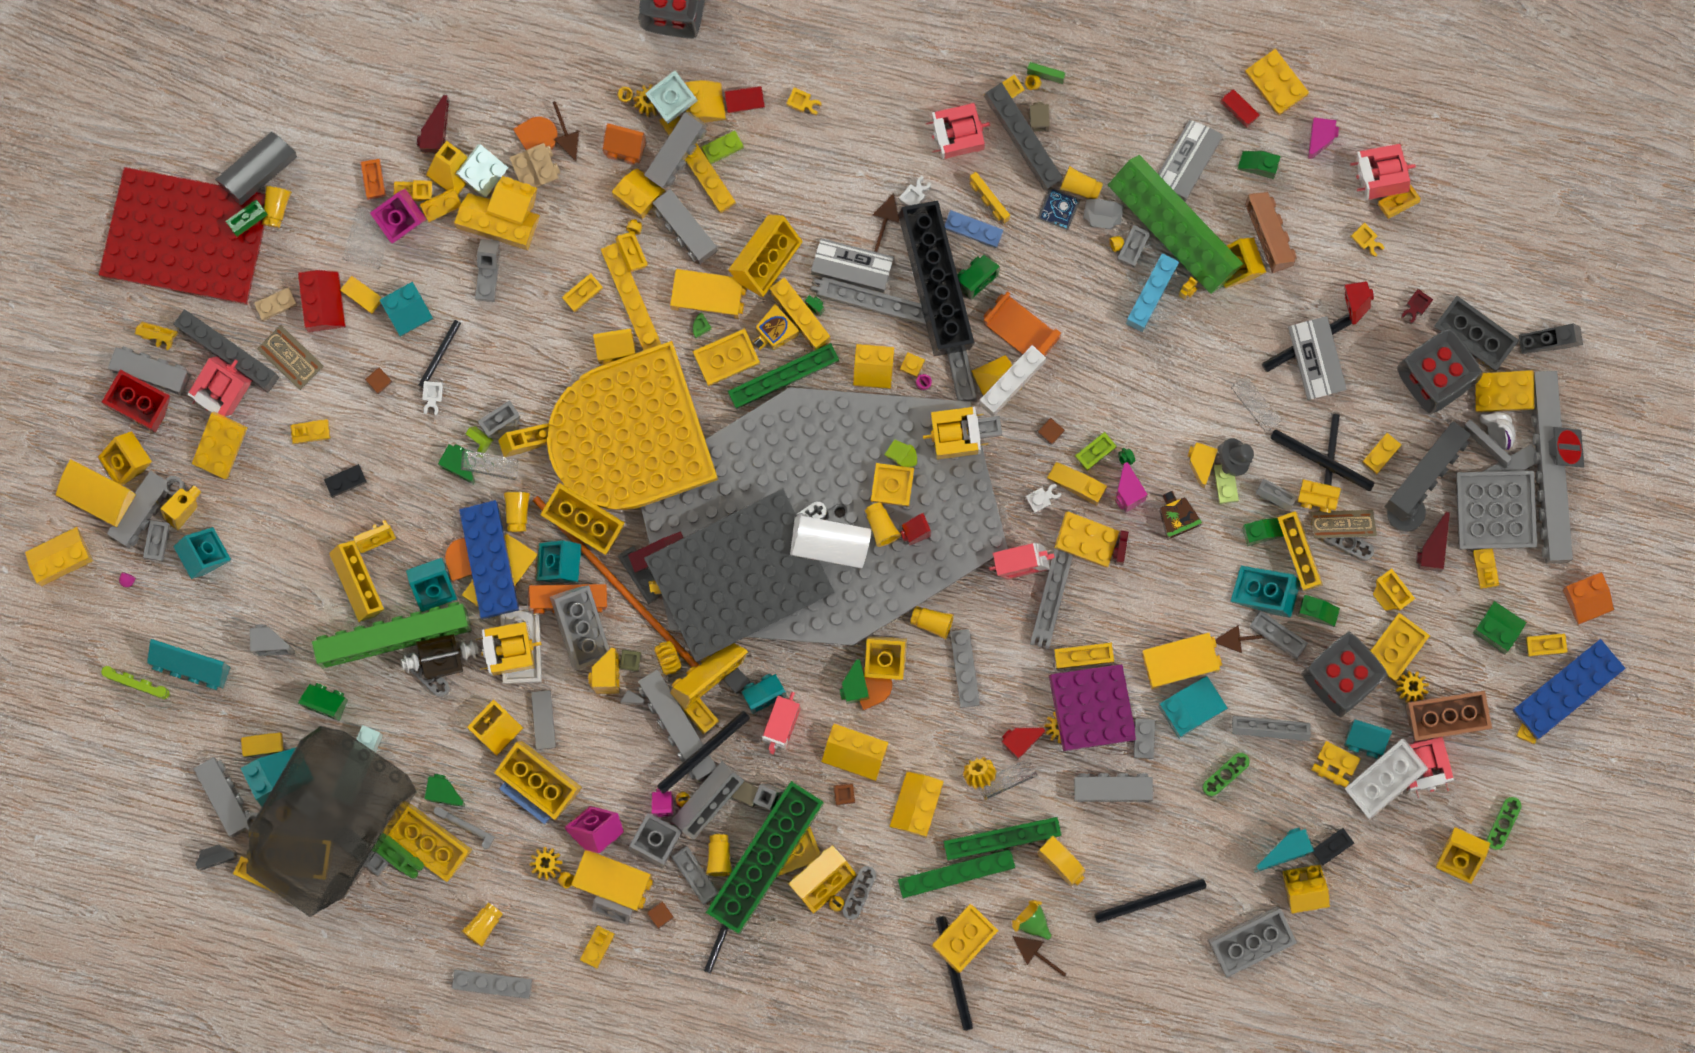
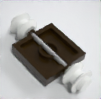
(439, 657)

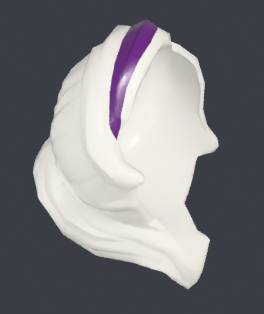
(1500, 429)

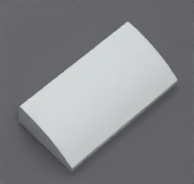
(830, 541)

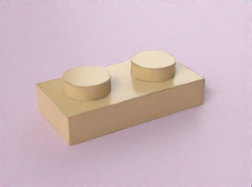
(275, 304)

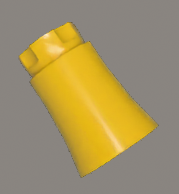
(1080, 184)
(275, 205)
(516, 510)
(881, 525)
(932, 621)
(719, 856)
(482, 924)

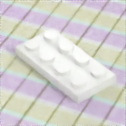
(533, 621)
(1386, 778)

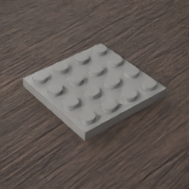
(1496, 510)

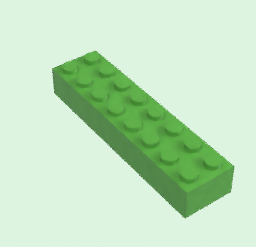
(1175, 224)
(390, 636)

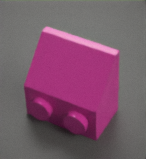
(398, 216)
(1129, 491)
(595, 828)

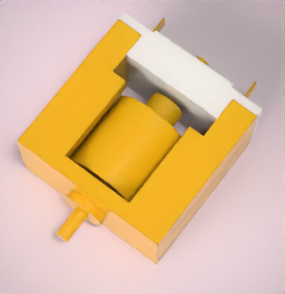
(949, 432)
(515, 648)

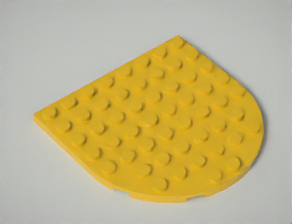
(630, 433)

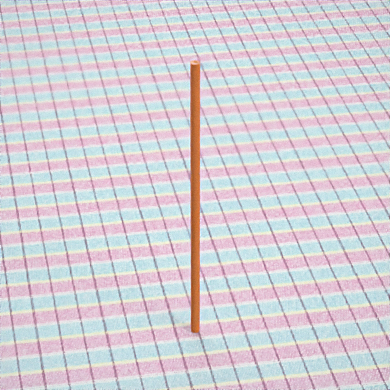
(625, 592)

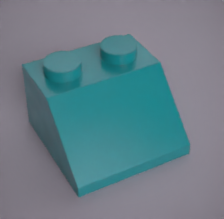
(406, 309)
(201, 552)
(558, 562)
(431, 584)
(763, 693)
(1367, 738)

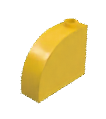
(1062, 861)

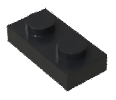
(345, 480)
(1332, 846)

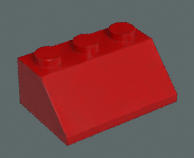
(321, 300)
(137, 401)

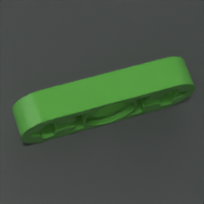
(1233, 761)
(1505, 808)

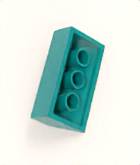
(187, 664)

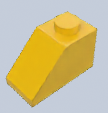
(1201, 461)

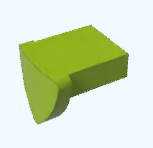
(479, 437)
(902, 454)

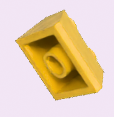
(710, 100)
(637, 193)
(512, 200)
(1249, 255)
(614, 345)
(873, 366)
(124, 458)
(885, 657)
(1463, 855)

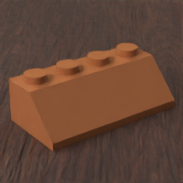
(1270, 232)
(1448, 716)

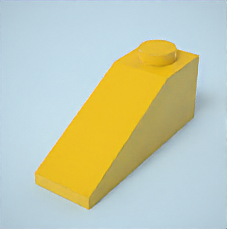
(523, 440)
(1077, 483)

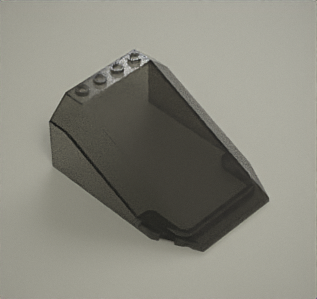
(325, 819)

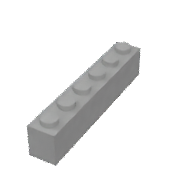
(675, 721)

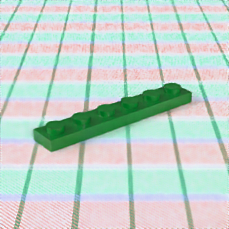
(783, 376)
(1002, 838)
(956, 873)

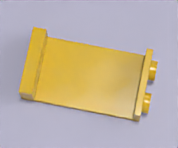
(707, 293)
(1181, 660)
(612, 880)

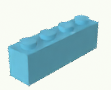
(1152, 292)

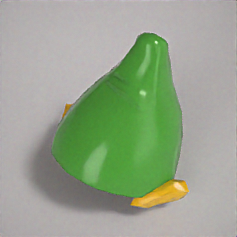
(1032, 920)

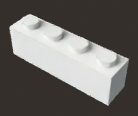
(1012, 381)

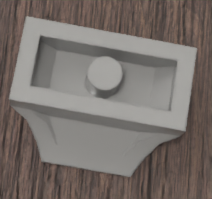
(1103, 213)
(500, 421)

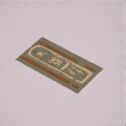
(290, 357)
(1344, 524)

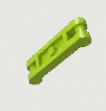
(128, 680)

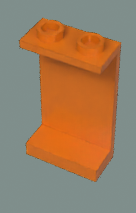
(1019, 326)

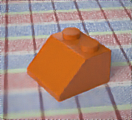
(623, 144)
(1589, 598)

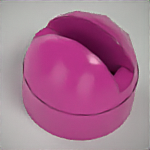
(926, 380)
(126, 579)

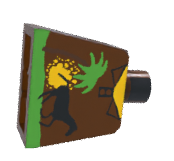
(1178, 516)

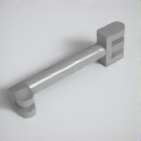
(488, 838)

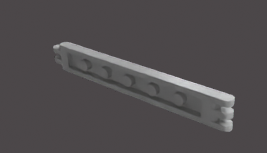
(869, 300)
(1052, 597)

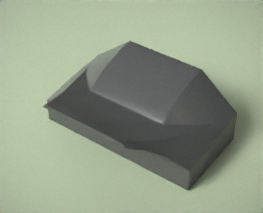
(214, 856)

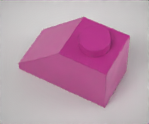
(1322, 135)
(662, 804)

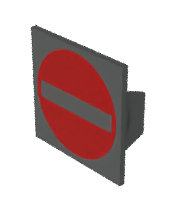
(1567, 447)

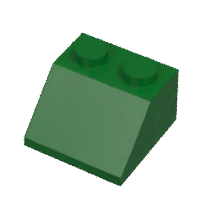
(978, 276)
(1499, 627)
(323, 702)

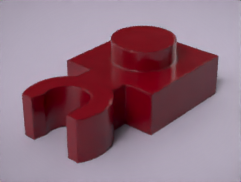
(1418, 304)
(1119, 553)

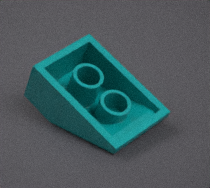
(1266, 591)
(1192, 707)
(265, 772)
(1291, 847)

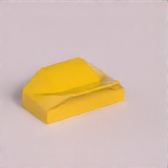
(1392, 592)

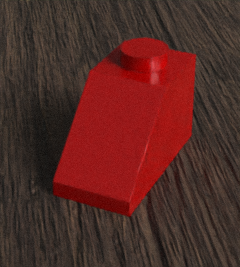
(1358, 300)
(915, 530)
(1021, 739)

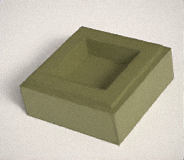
(630, 660)

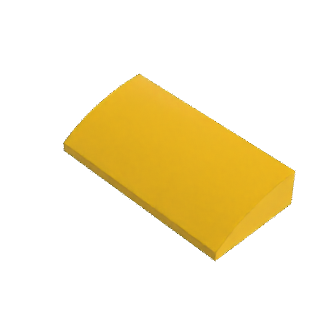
(94, 493)
(520, 560)
(430, 843)

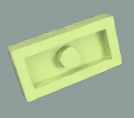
(1225, 486)

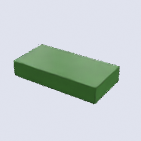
(1046, 72)

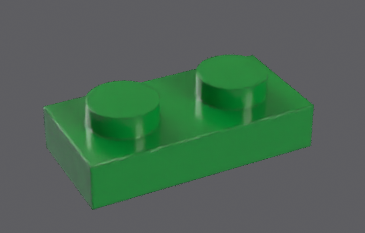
(246, 218)

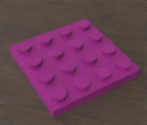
(1092, 707)

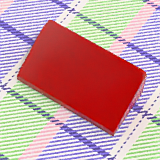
(744, 99)
(1239, 108)

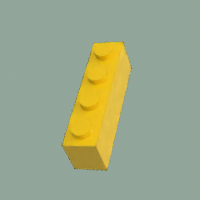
(800, 314)
(1300, 551)
(356, 581)

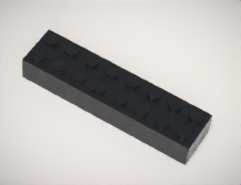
(936, 278)

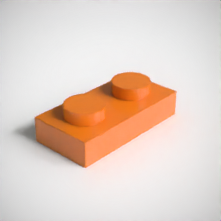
(373, 179)

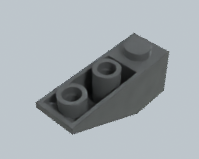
(1551, 339)

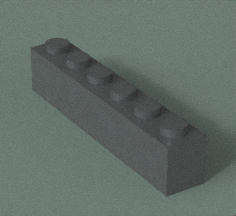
(1023, 136)
(226, 350)
(1427, 471)

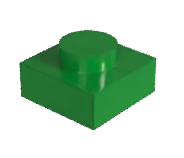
(815, 305)

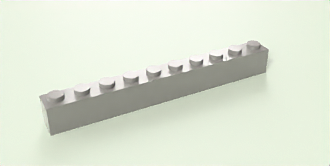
(1551, 477)

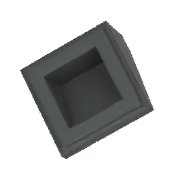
(736, 681)

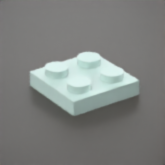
(671, 96)
(482, 170)

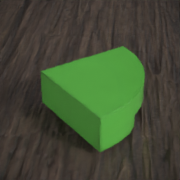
(700, 325)

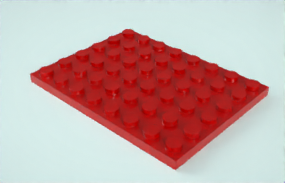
(177, 237)

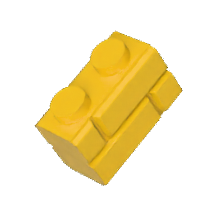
(1318, 495)

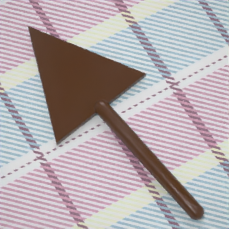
(568, 142)
(887, 211)
(1233, 640)
(1029, 948)

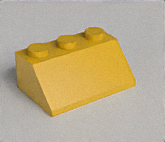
(58, 557)
(606, 674)
(854, 752)
(916, 804)
(822, 879)

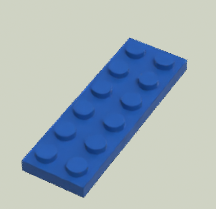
(489, 559)
(1568, 689)

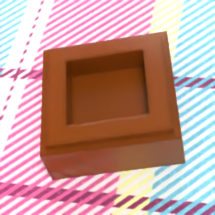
(378, 380)
(1051, 431)
(844, 794)
(660, 915)

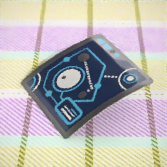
(1059, 208)

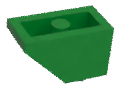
(1259, 163)
(451, 462)
(1262, 531)
(1318, 611)
(854, 685)
(442, 791)

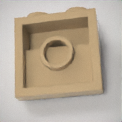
(535, 166)

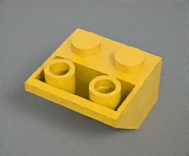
(495, 727)
(1306, 889)

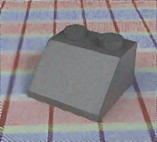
(267, 643)
(655, 840)

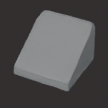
(632, 699)

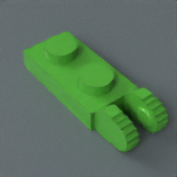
(400, 857)

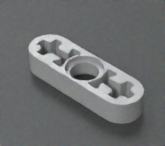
(1358, 554)
(433, 688)
(851, 895)

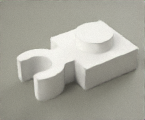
(914, 195)
(432, 392)
(1040, 499)

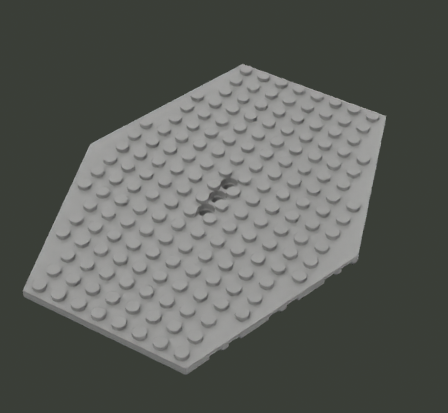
(827, 452)

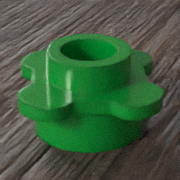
(1126, 455)

